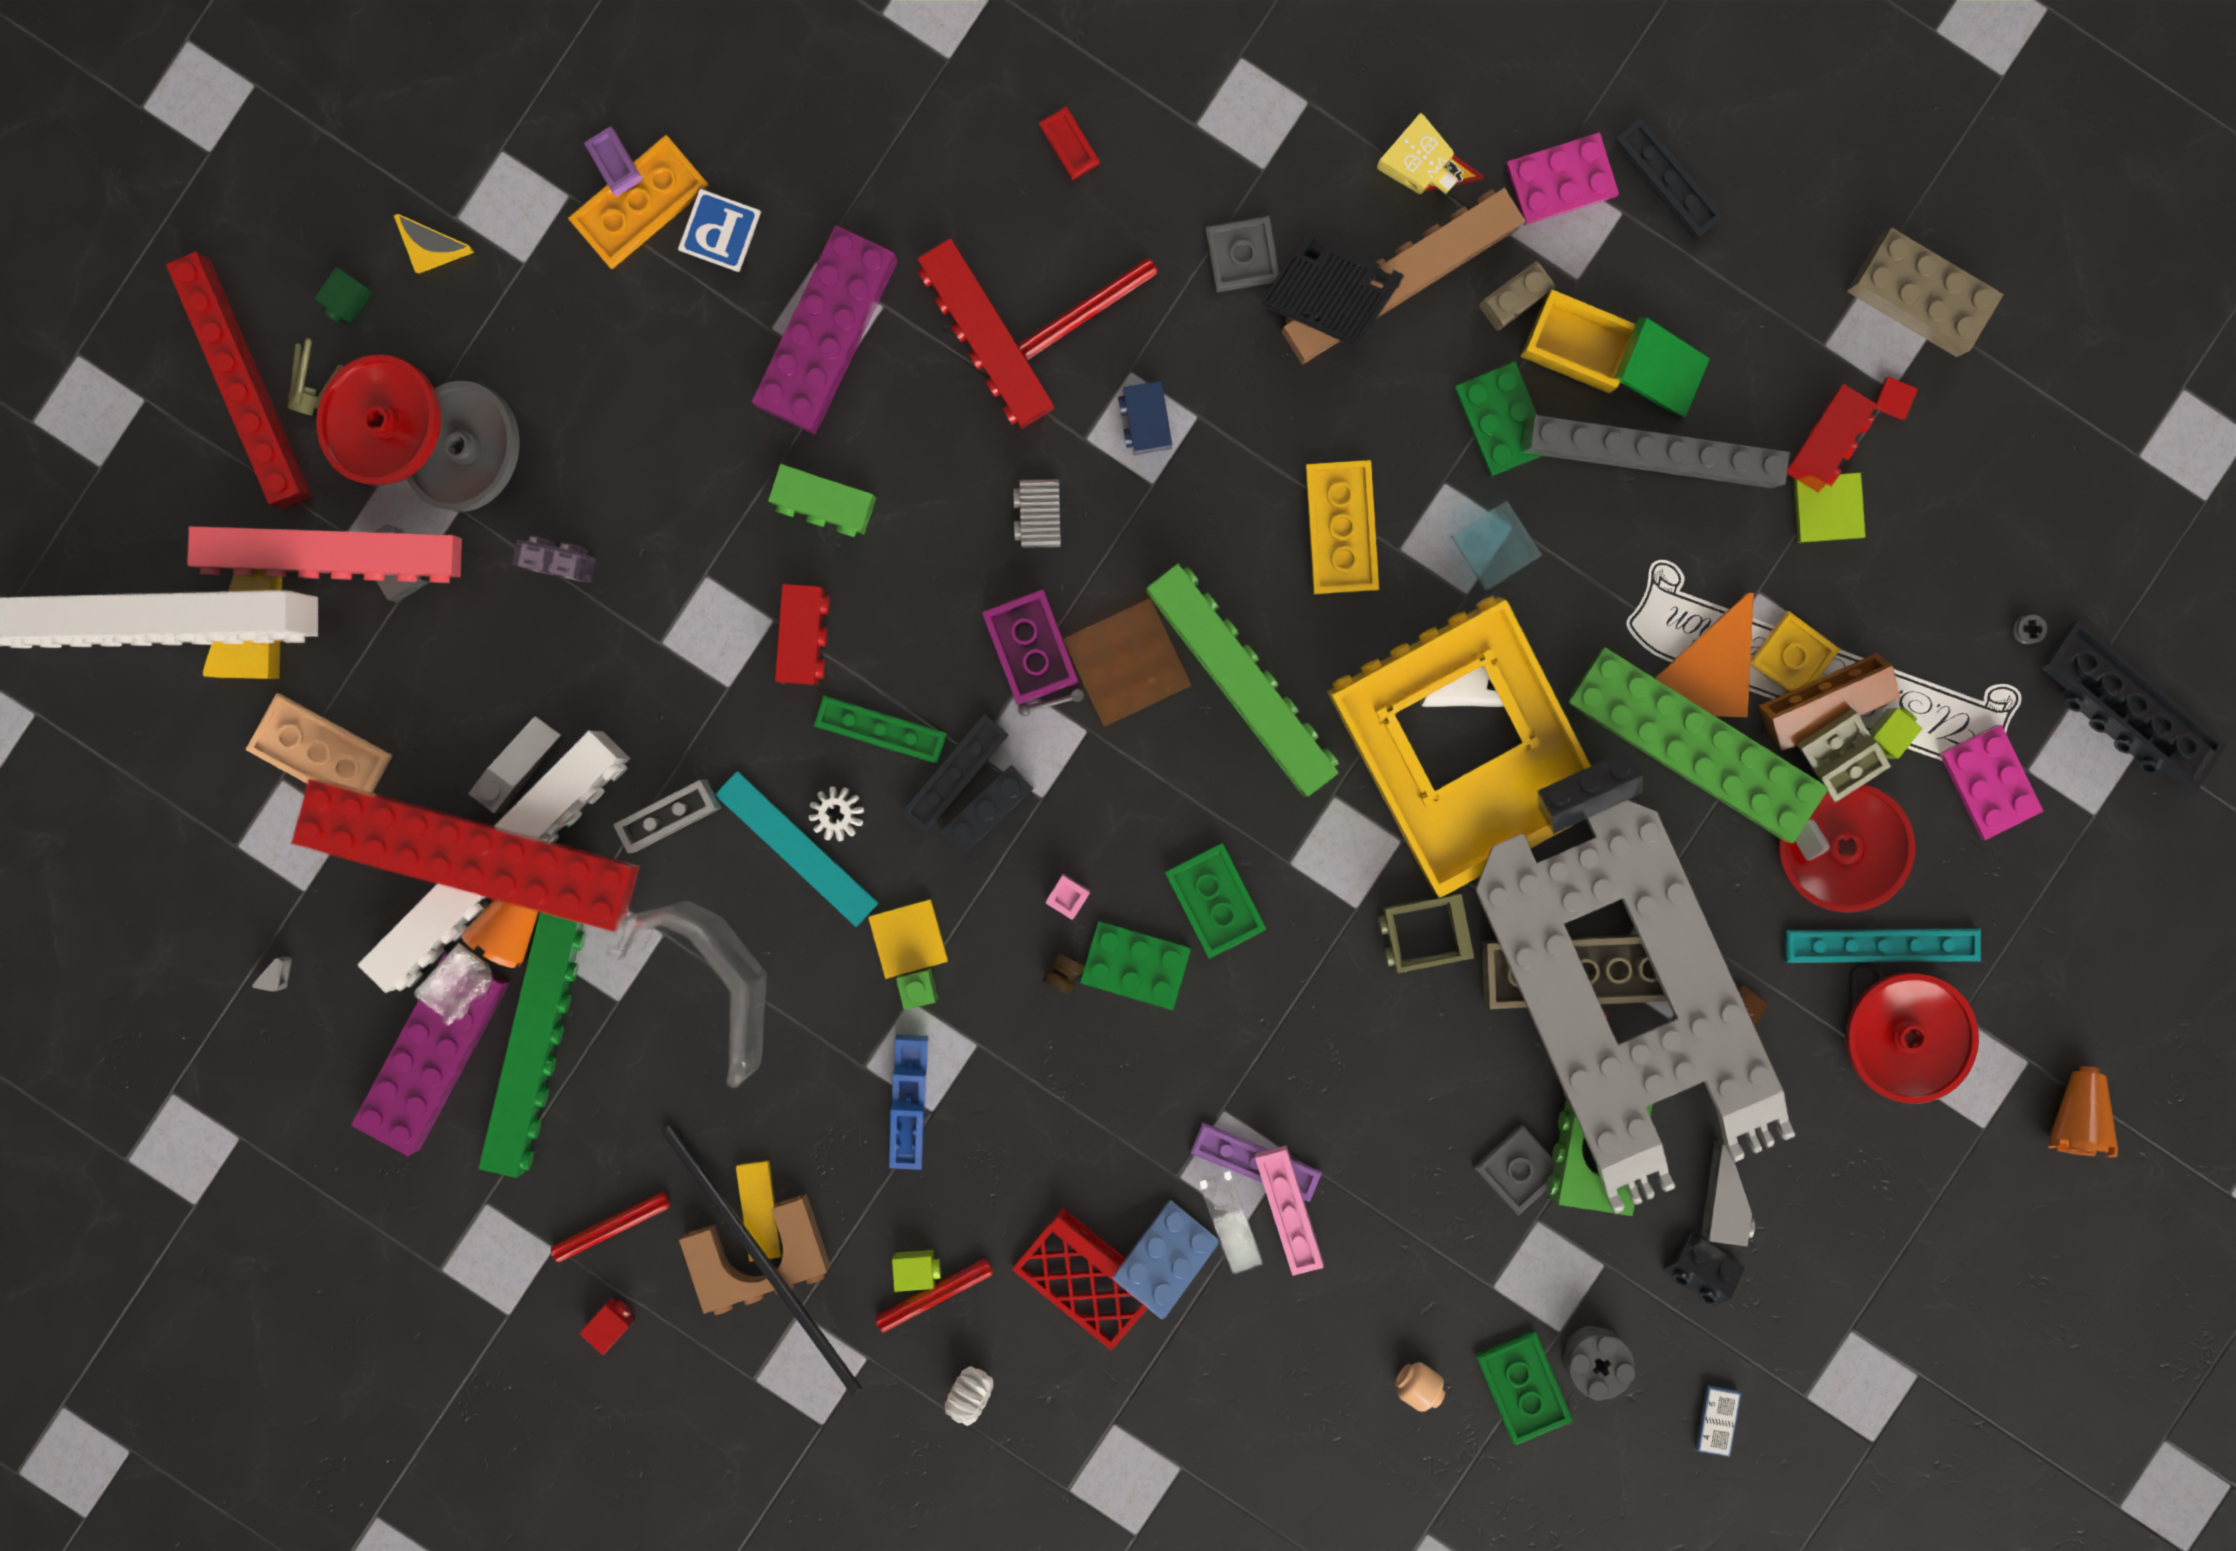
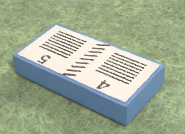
(1718, 1420)

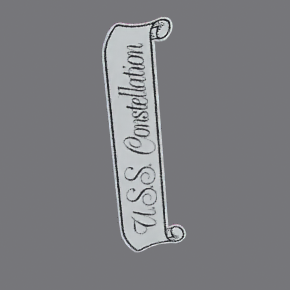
(1673, 620)

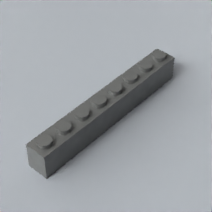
(1655, 452)

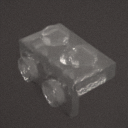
(455, 984)

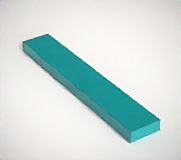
(797, 848)
(1882, 945)

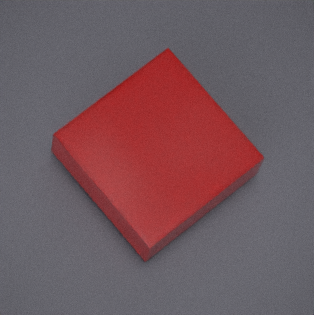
(1895, 398)

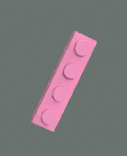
(1289, 1210)

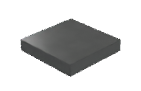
(1242, 253)
(1517, 1169)

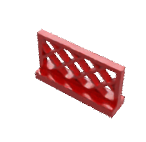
(1099, 1255)

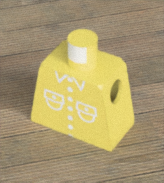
(1419, 158)

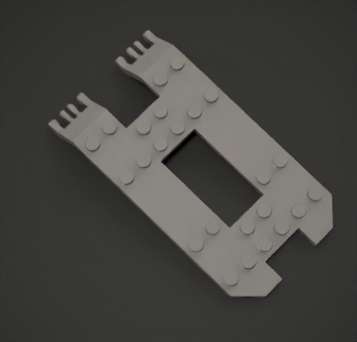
(1613, 1081)

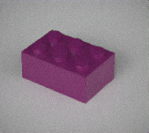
(1030, 647)

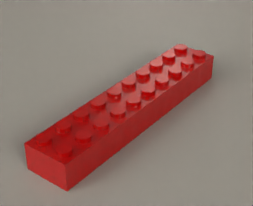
(465, 854)

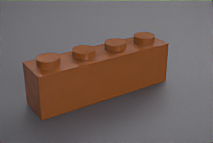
(1805, 710)

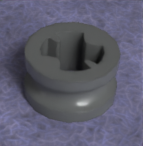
(2024, 637)

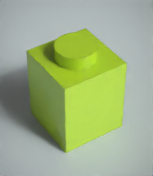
(1895, 731)
(915, 1270)

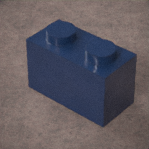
(1146, 418)

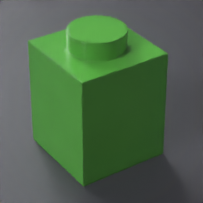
(917, 988)

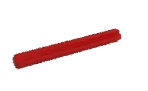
(1087, 308)

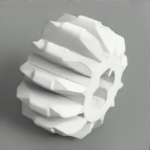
(846, 809)
(969, 1395)

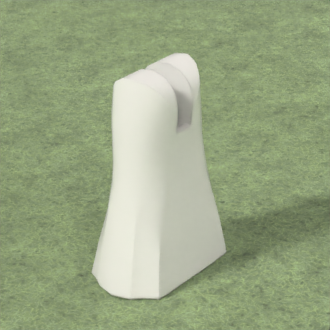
(1465, 691)

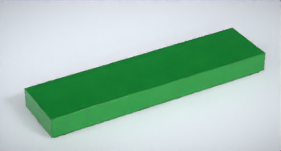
(880, 729)

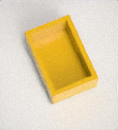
(1578, 341)

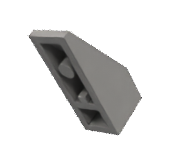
(515, 766)
(1726, 1208)

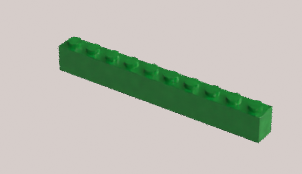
(532, 1045)

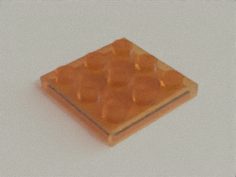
(1127, 662)

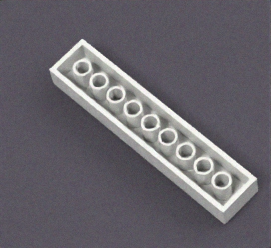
(158, 619)
(540, 814)

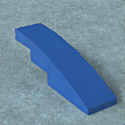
(908, 1102)

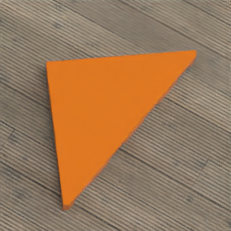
(1717, 665)

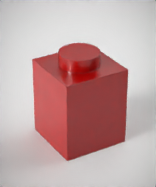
(608, 1325)

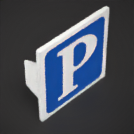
(719, 230)

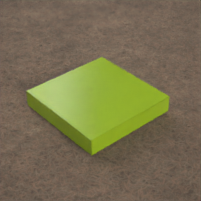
(1831, 512)

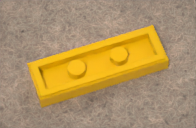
(756, 1203)

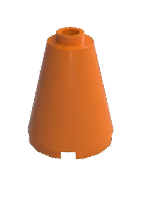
(502, 932)
(2085, 1116)

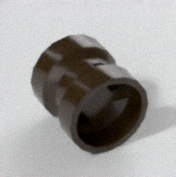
(1067, 966)

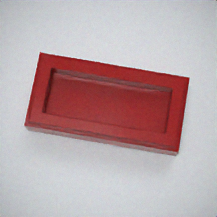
(1069, 143)

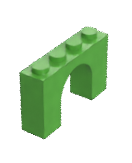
(1572, 1180)

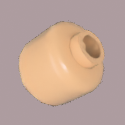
(1420, 1386)

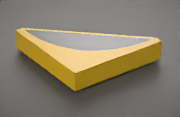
(428, 247)

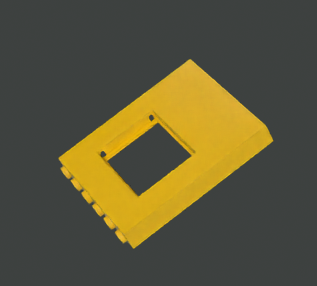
(1460, 822)

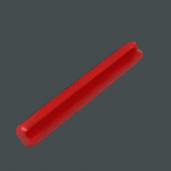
(610, 1227)
(932, 1297)

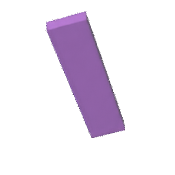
(1239, 1157)

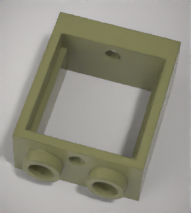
(1459, 929)

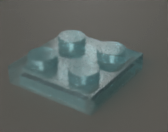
(1496, 546)

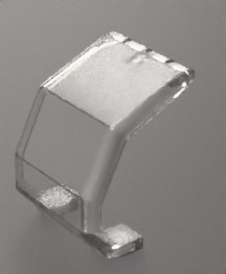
(726, 956)

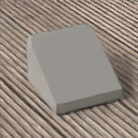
(1811, 841)
(275, 975)

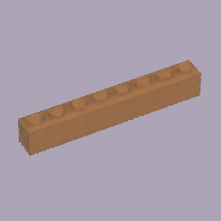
(1427, 260)

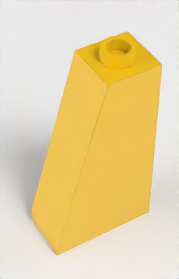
(250, 658)

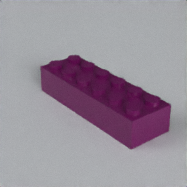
(825, 330)
(424, 1071)

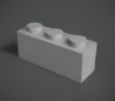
(667, 816)

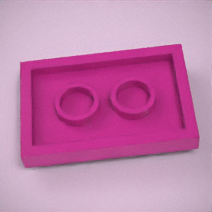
(1562, 179)
(1991, 782)

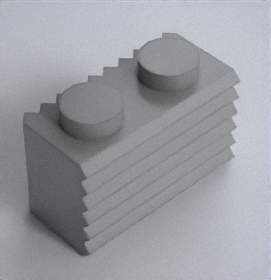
(1038, 513)

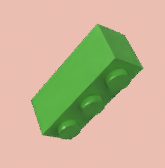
(821, 501)

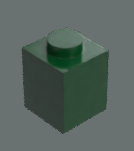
(342, 296)

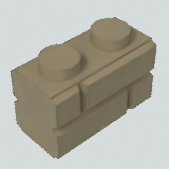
(1517, 296)

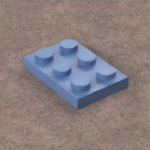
(1165, 1259)

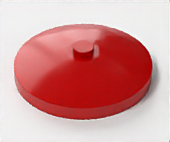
(378, 420)
(1866, 856)
(1912, 1038)

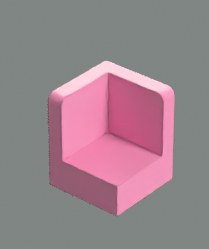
(1067, 896)

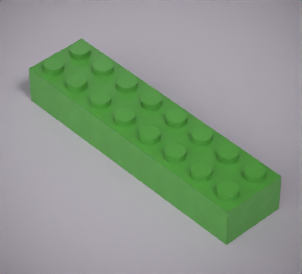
(1242, 681)
(1697, 745)

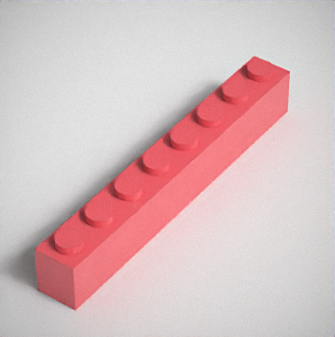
(324, 552)

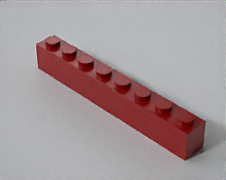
(239, 380)

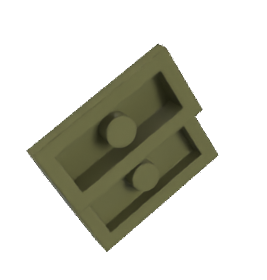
(1843, 755)

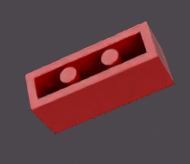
(1832, 439)
(801, 634)

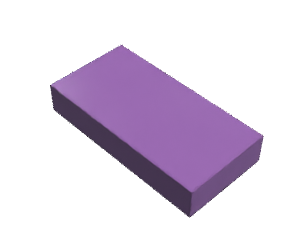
(613, 161)

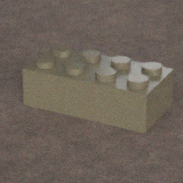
(1925, 292)

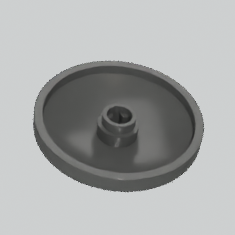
(473, 449)

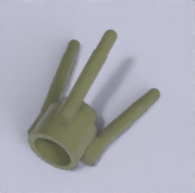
(302, 397)

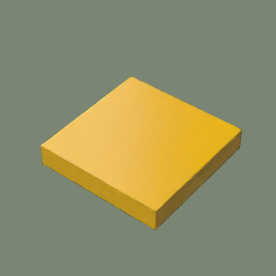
(1793, 654)
(908, 938)

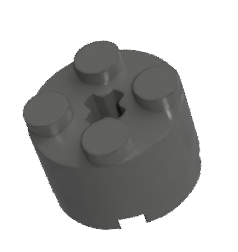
(1604, 1380)

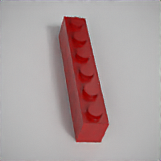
(985, 333)

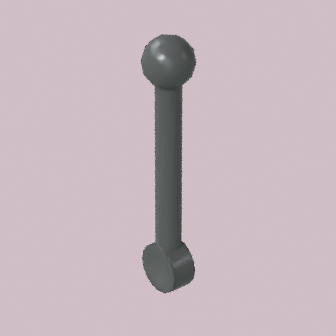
(1025, 709)

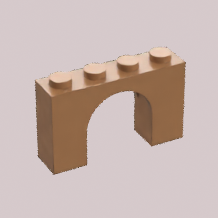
(722, 1285)

